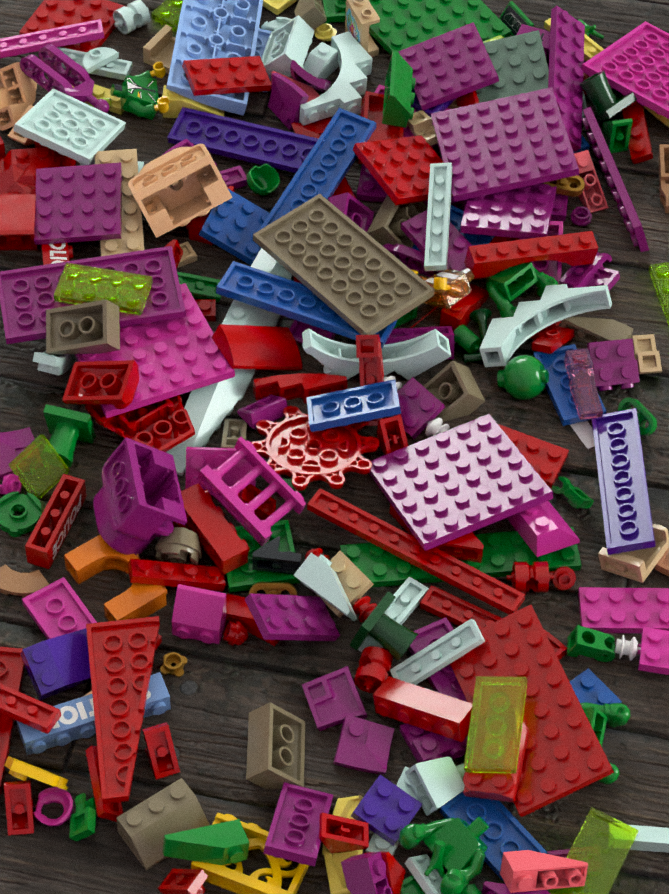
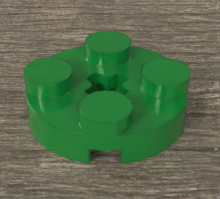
(19, 524)

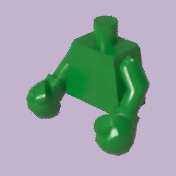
(512, 282)
(615, 715)
(463, 848)

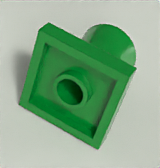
(67, 428)

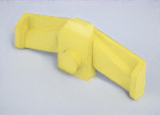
(343, 808)

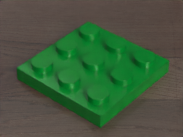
(244, 577)

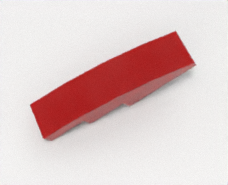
(298, 385)

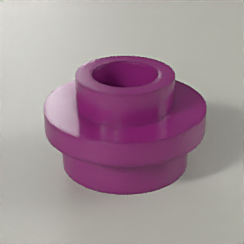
(581, 216)

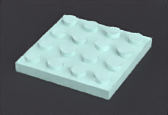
(69, 126)

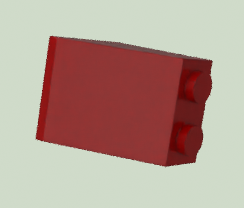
(17, 221)

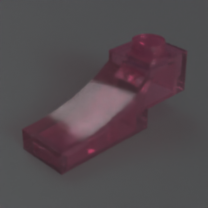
(582, 383)

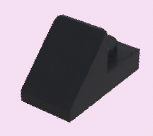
(271, 559)

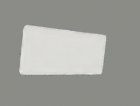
(585, 433)

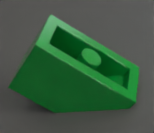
(617, 134)

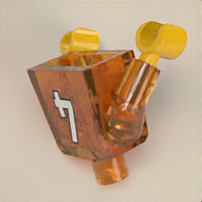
(448, 286)

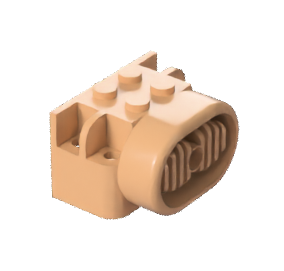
(178, 188)

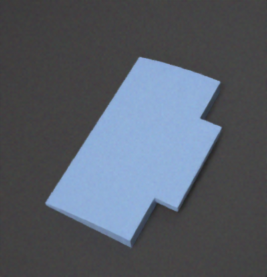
(216, 31)

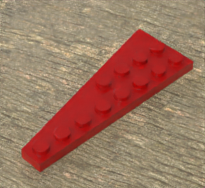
(120, 679)

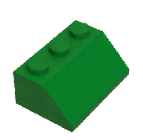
(398, 92)

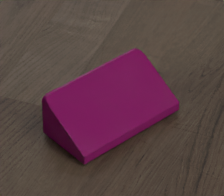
(268, 408)

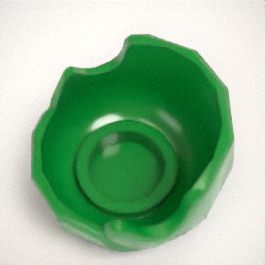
(263, 179)

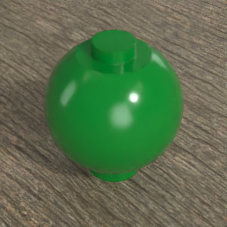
(523, 377)

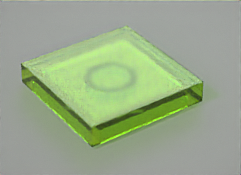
(39, 467)

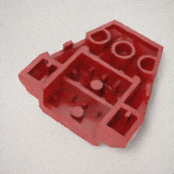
(20, 167)
(155, 425)

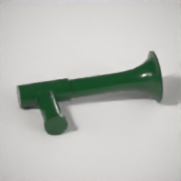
(480, 317)

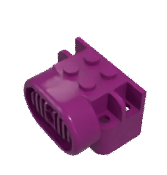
(138, 497)

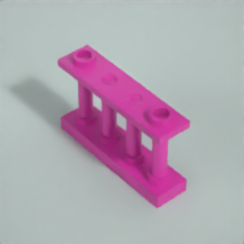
(244, 512)

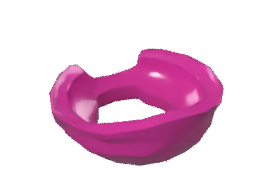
(53, 795)

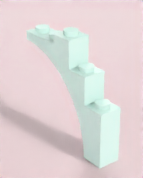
(351, 83)
(530, 317)
(405, 357)

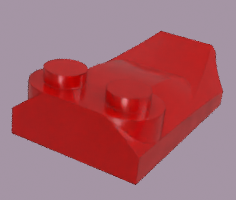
(102, 383)
(497, 785)

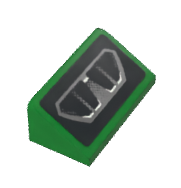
(514, 18)

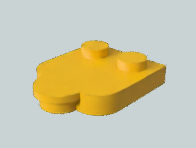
(23, 770)

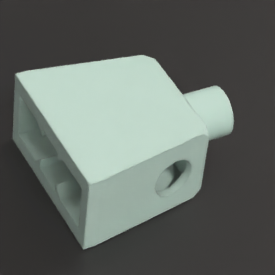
(436, 782)

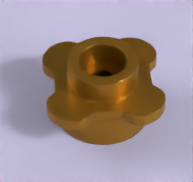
(173, 658)

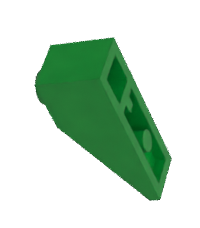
(211, 844)

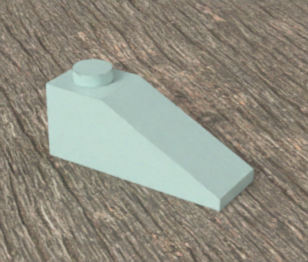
(323, 581)

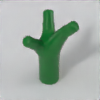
(590, 30)
(437, 859)

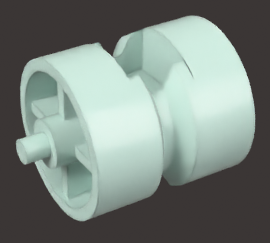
(132, 16)

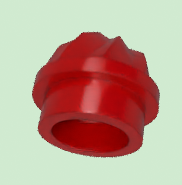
(235, 633)

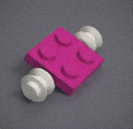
(652, 650)

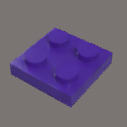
(386, 809)

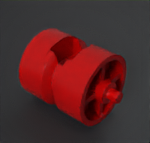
(530, 577)
(373, 668)

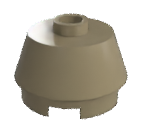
(179, 547)

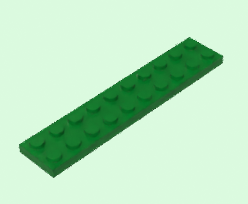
(497, 559)

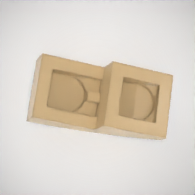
(422, 125)
(646, 354)

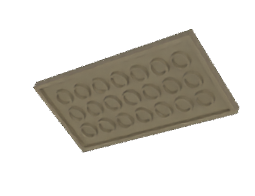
(343, 265)

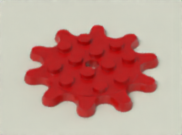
(295, 450)

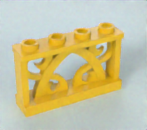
(243, 884)

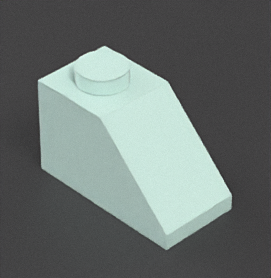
(322, 61)

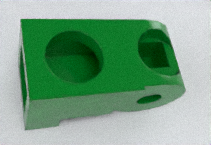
(591, 644)

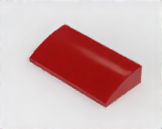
(373, 110)
(258, 347)

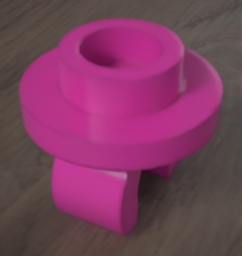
(10, 484)

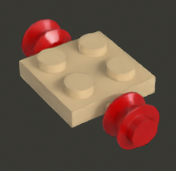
(353, 582)

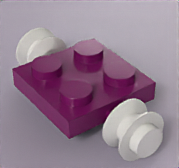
(419, 409)

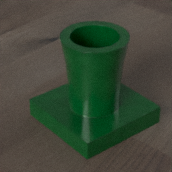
(602, 96)
(385, 630)

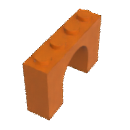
(97, 556)

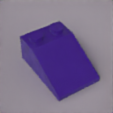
(58, 663)

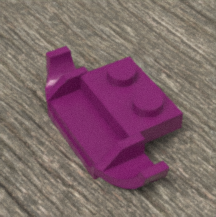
(591, 274)

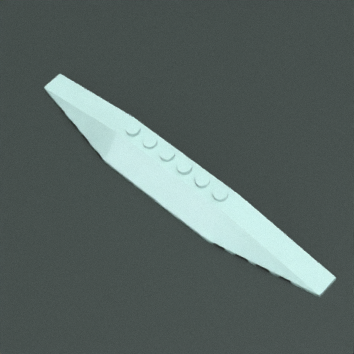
(214, 402)

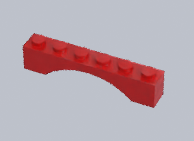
(492, 258)

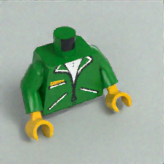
(140, 93)

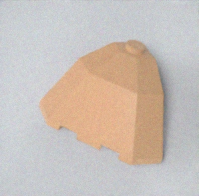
(16, 94)

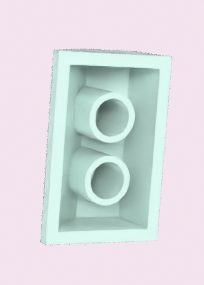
(287, 44)

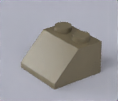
(456, 390)

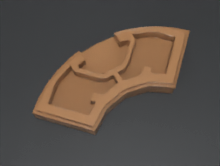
(20, 583)

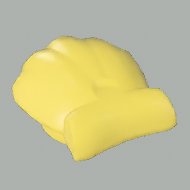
(325, 32)

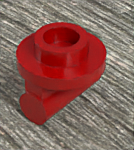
(564, 578)

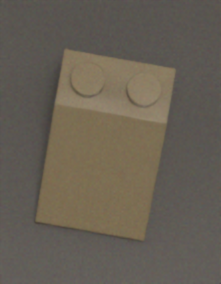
(83, 328)

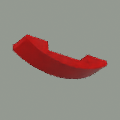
(370, 363)

